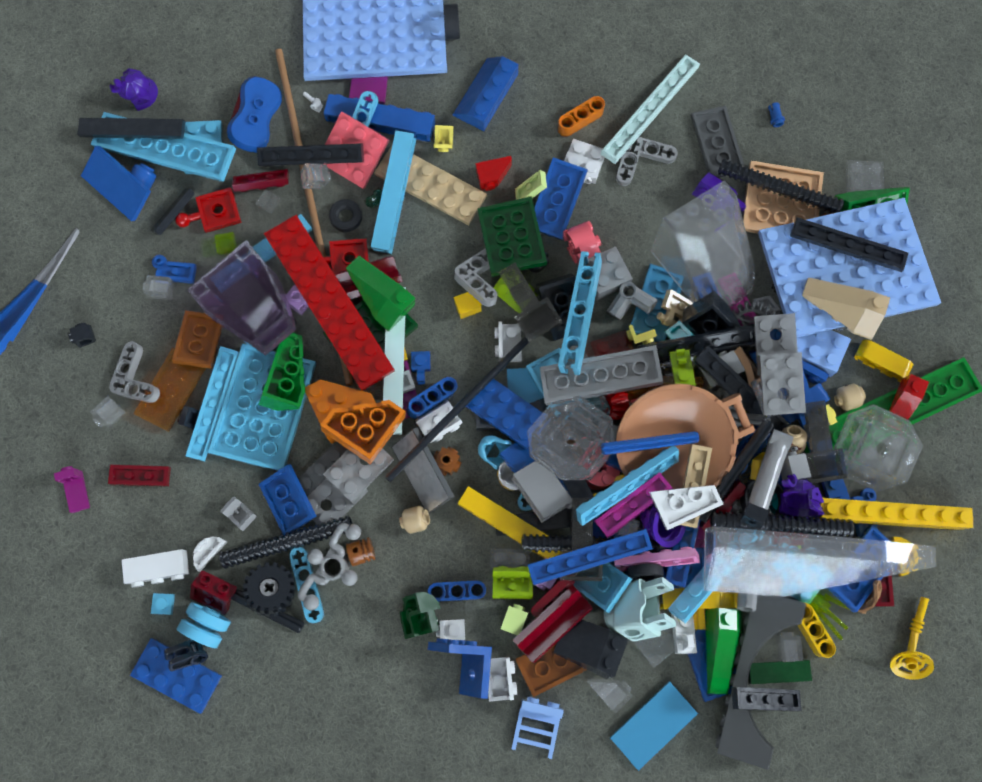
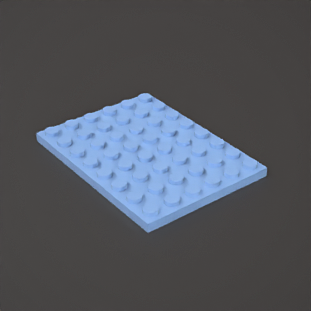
(372, 38)
(795, 260)

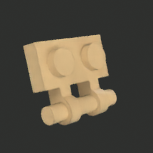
(674, 305)

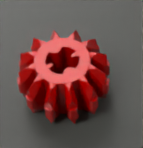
(618, 403)

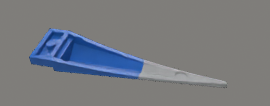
(17, 312)

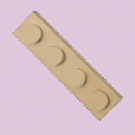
(696, 473)

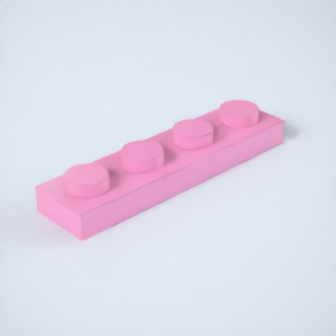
(665, 558)

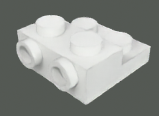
(586, 156)

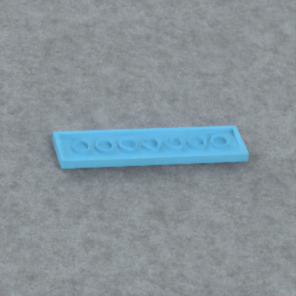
(189, 154)

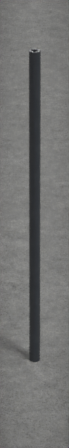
(456, 410)

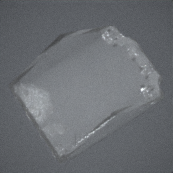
(707, 247)

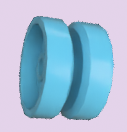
(203, 626)

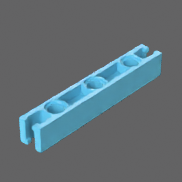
(393, 192)
(578, 324)

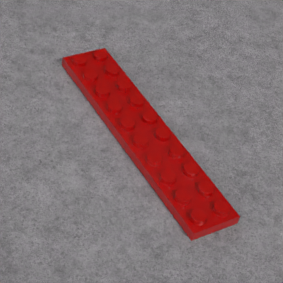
(329, 303)

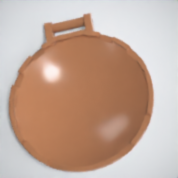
(683, 410)

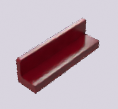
(386, 265)
(552, 624)

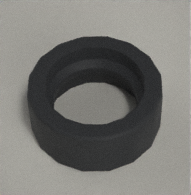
(451, 21)

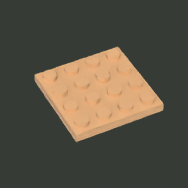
(771, 210)

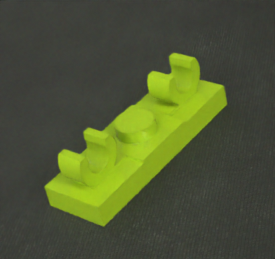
(682, 367)

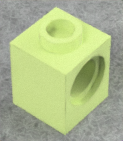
(514, 619)

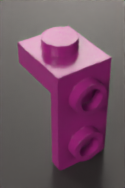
(74, 488)

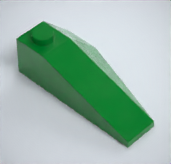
(870, 197)
(382, 294)
(285, 381)
(722, 645)

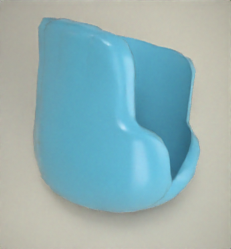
(486, 445)

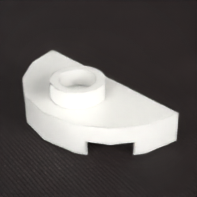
(206, 551)

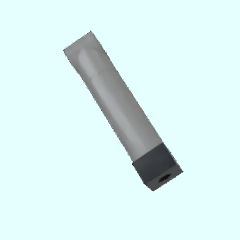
(767, 478)

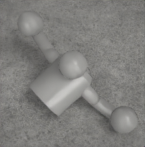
(322, 574)

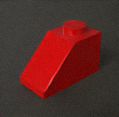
(492, 172)
(908, 396)

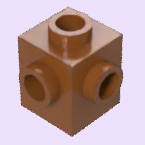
(453, 465)

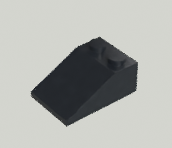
(560, 294)
(709, 315)
(592, 648)

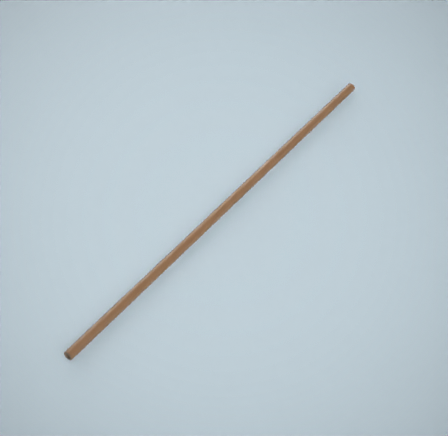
(309, 194)

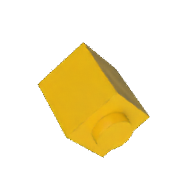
(467, 305)

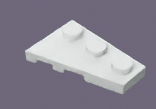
(684, 503)

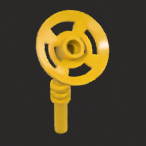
(911, 655)

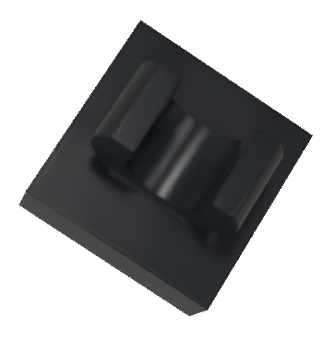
(188, 417)

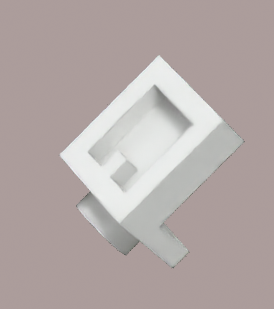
(451, 629)

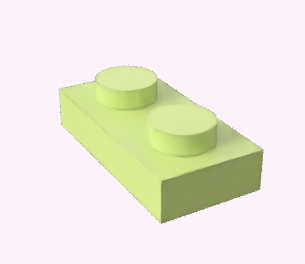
(532, 186)

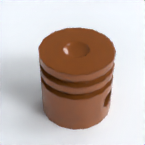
(360, 551)

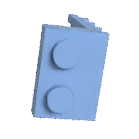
(543, 712)

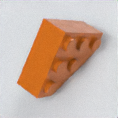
(328, 396)
(364, 427)

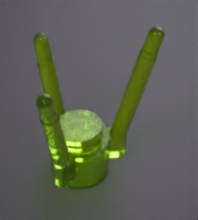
(821, 606)

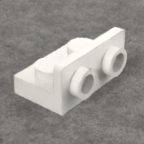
(508, 337)

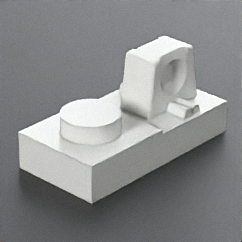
(684, 636)

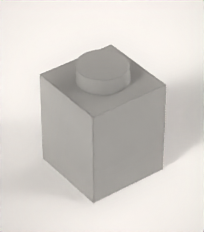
(795, 464)

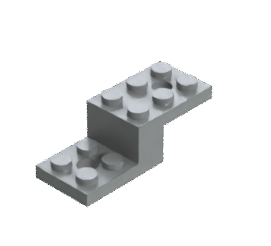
(779, 364)
(346, 484)

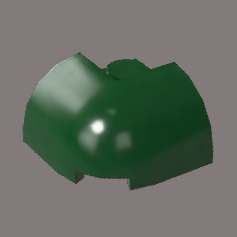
(419, 614)

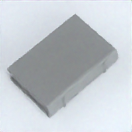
(542, 490)

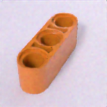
(585, 109)

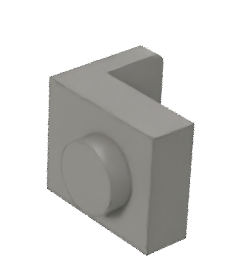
(238, 513)

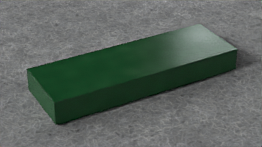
(780, 672)

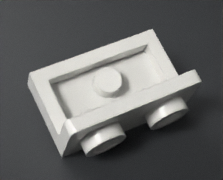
(433, 417)
(500, 679)

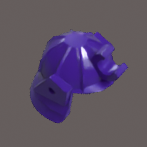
(136, 87)
(800, 498)
(656, 531)

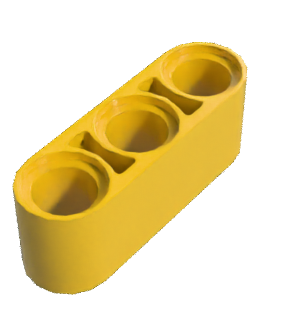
(883, 359)
(821, 635)

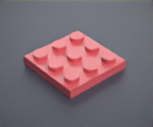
(351, 131)

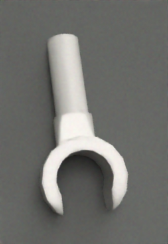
(316, 103)

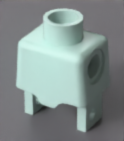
(638, 610)

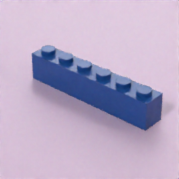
(385, 118)

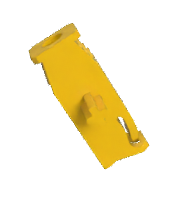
(714, 600)

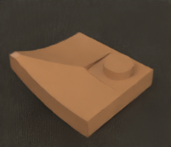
(750, 369)

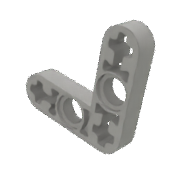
(640, 150)
(472, 276)
(126, 378)

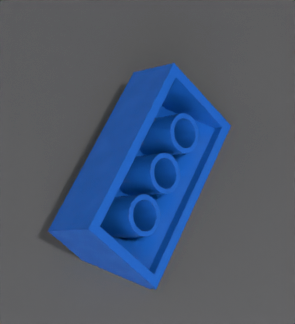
(487, 92)

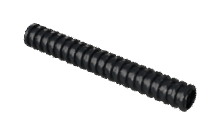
(782, 187)
(788, 524)
(281, 543)
(556, 543)

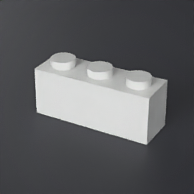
(155, 568)

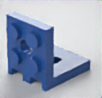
(474, 666)

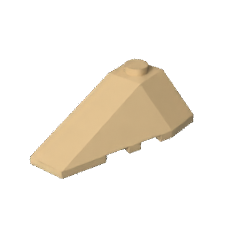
(853, 307)

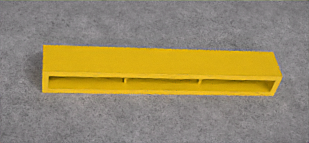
(898, 514)

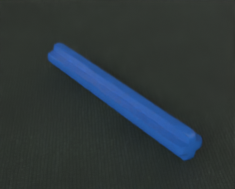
(649, 443)

